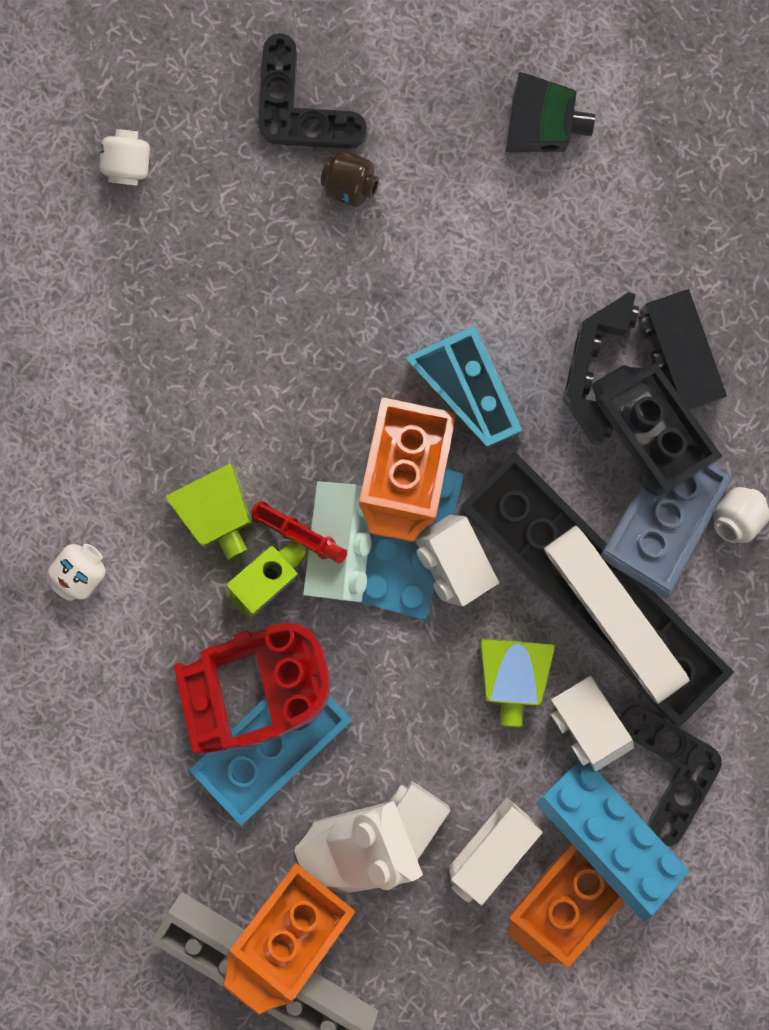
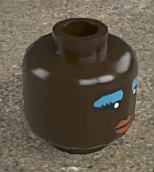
(349, 179)

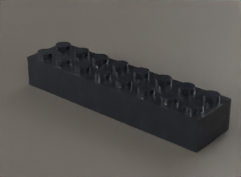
(527, 515)

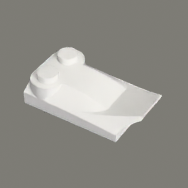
(359, 850)

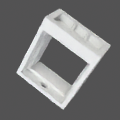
(493, 852)

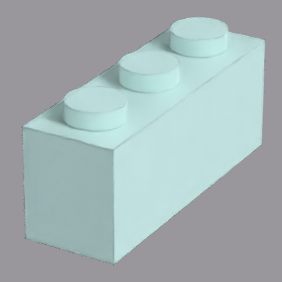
(339, 517)

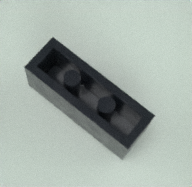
(682, 348)

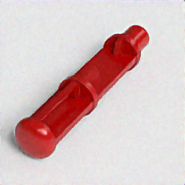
(292, 529)

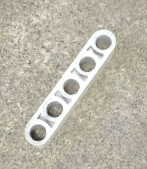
(616, 614)

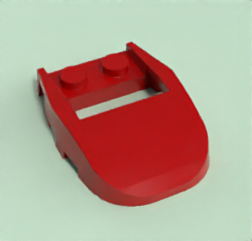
(292, 678)

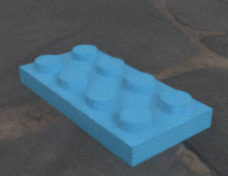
(393, 569)
(251, 775)
(613, 839)

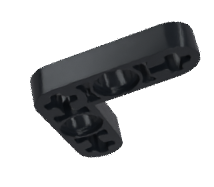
(296, 117)
(684, 759)

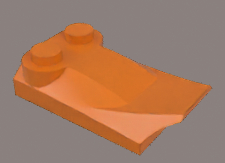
(405, 469)
(563, 910)
(285, 942)

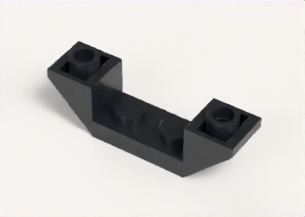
(611, 319)

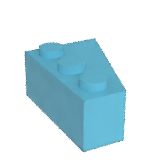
(469, 383)

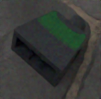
(544, 116)

